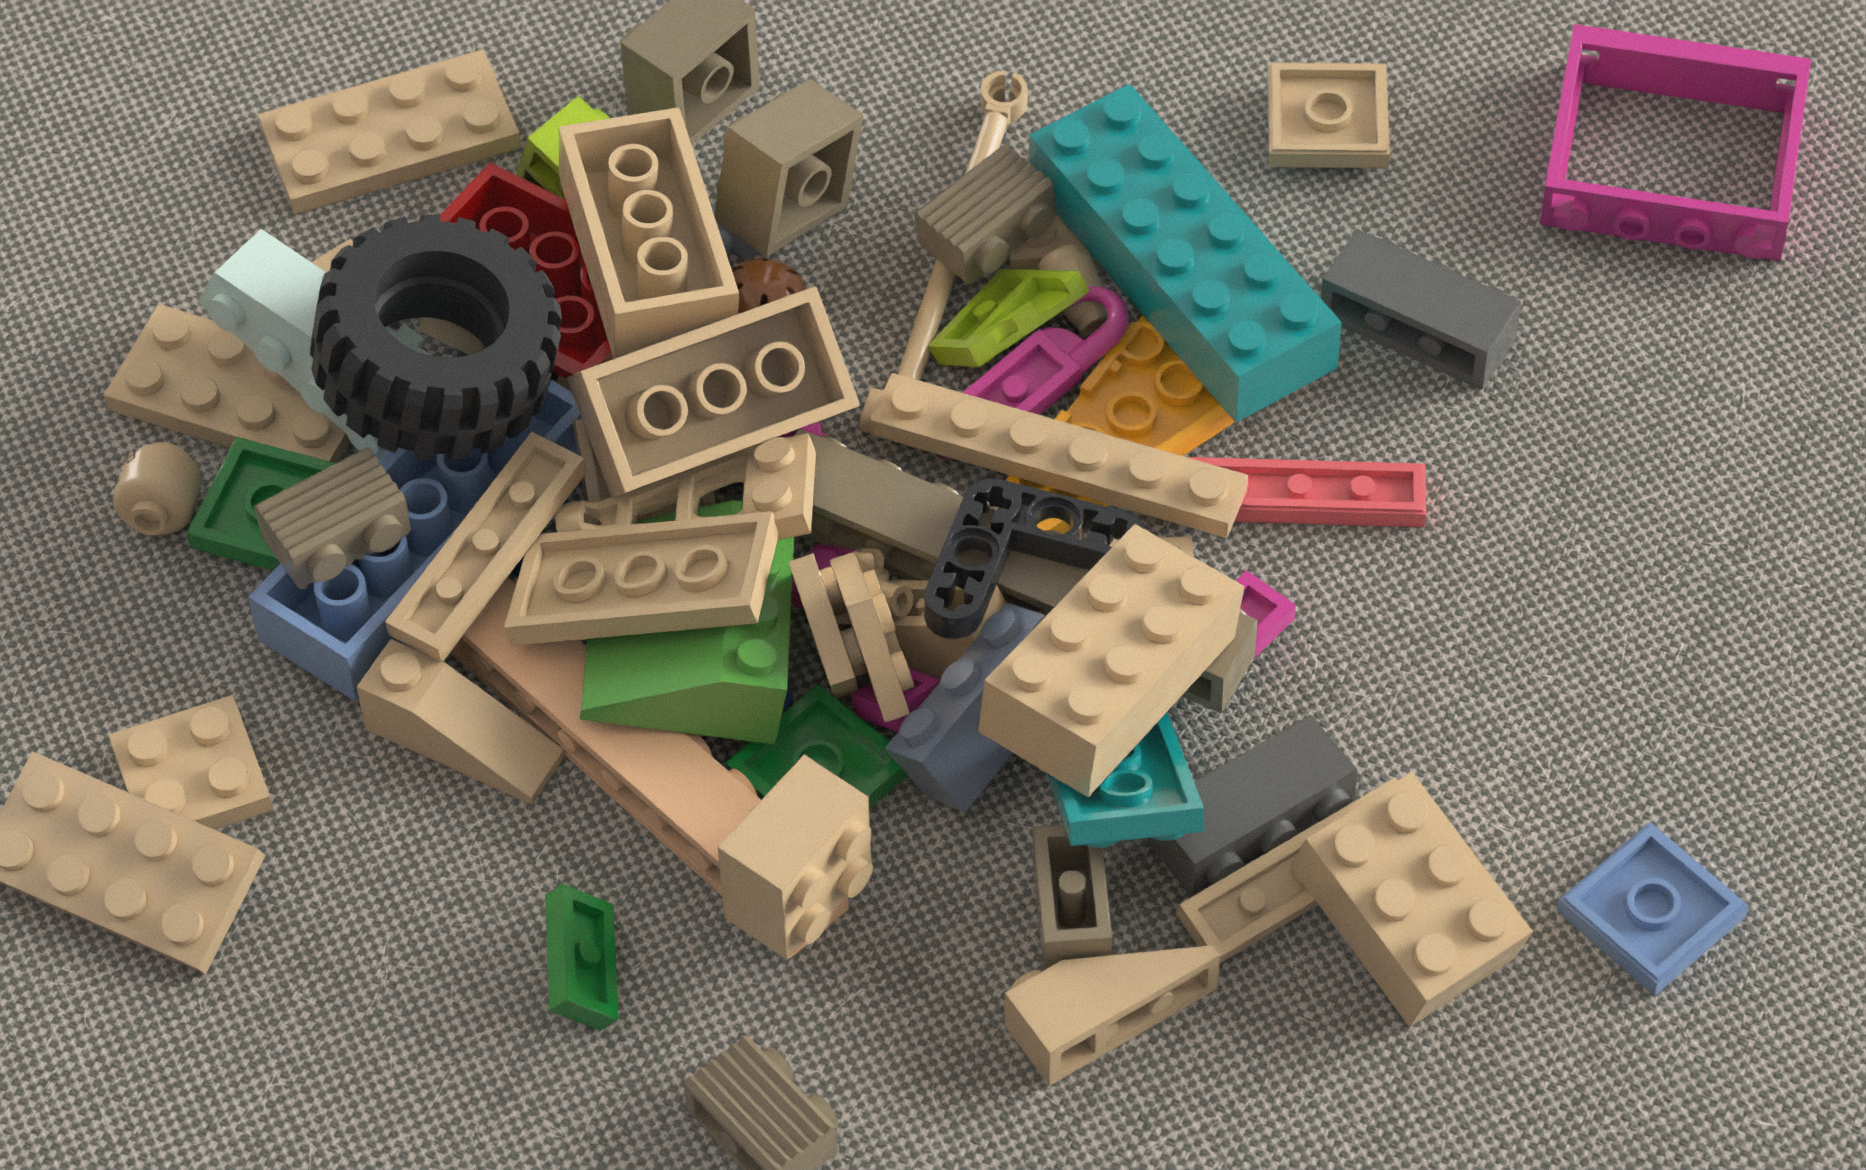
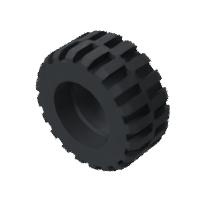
(427, 399)

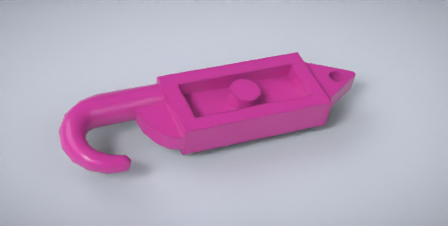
(1052, 360)

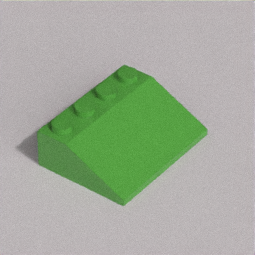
(699, 679)

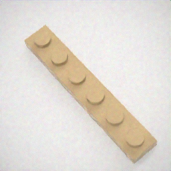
(1059, 455)

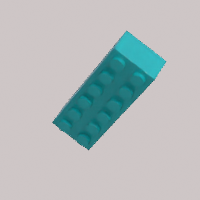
(1186, 253)

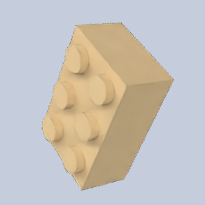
(1410, 898)

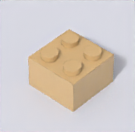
(796, 858)

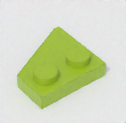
(1005, 312)

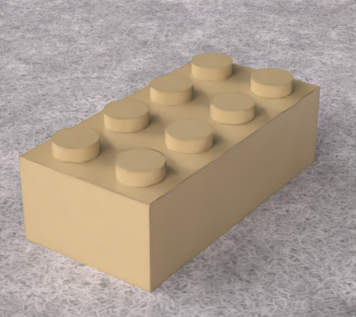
(645, 228)
(713, 391)
(1110, 659)

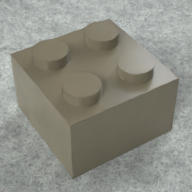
(692, 59)
(787, 167)

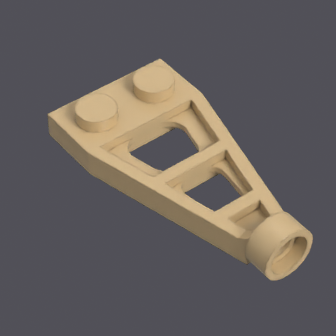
(775, 477)

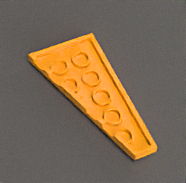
(1144, 397)

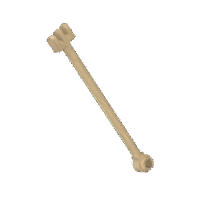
(996, 120)

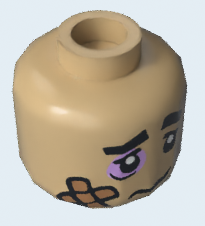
(157, 485)

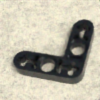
(1011, 529)

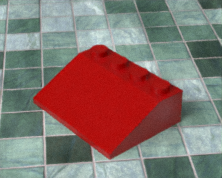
(545, 230)

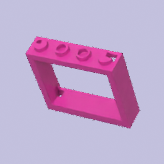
(1687, 72)

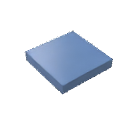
(1652, 908)

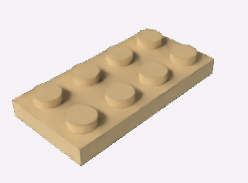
(389, 131)
(213, 388)
(643, 579)
(123, 862)

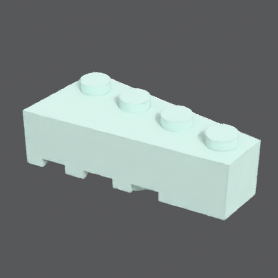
(270, 304)

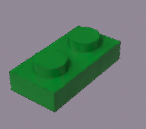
(581, 957)

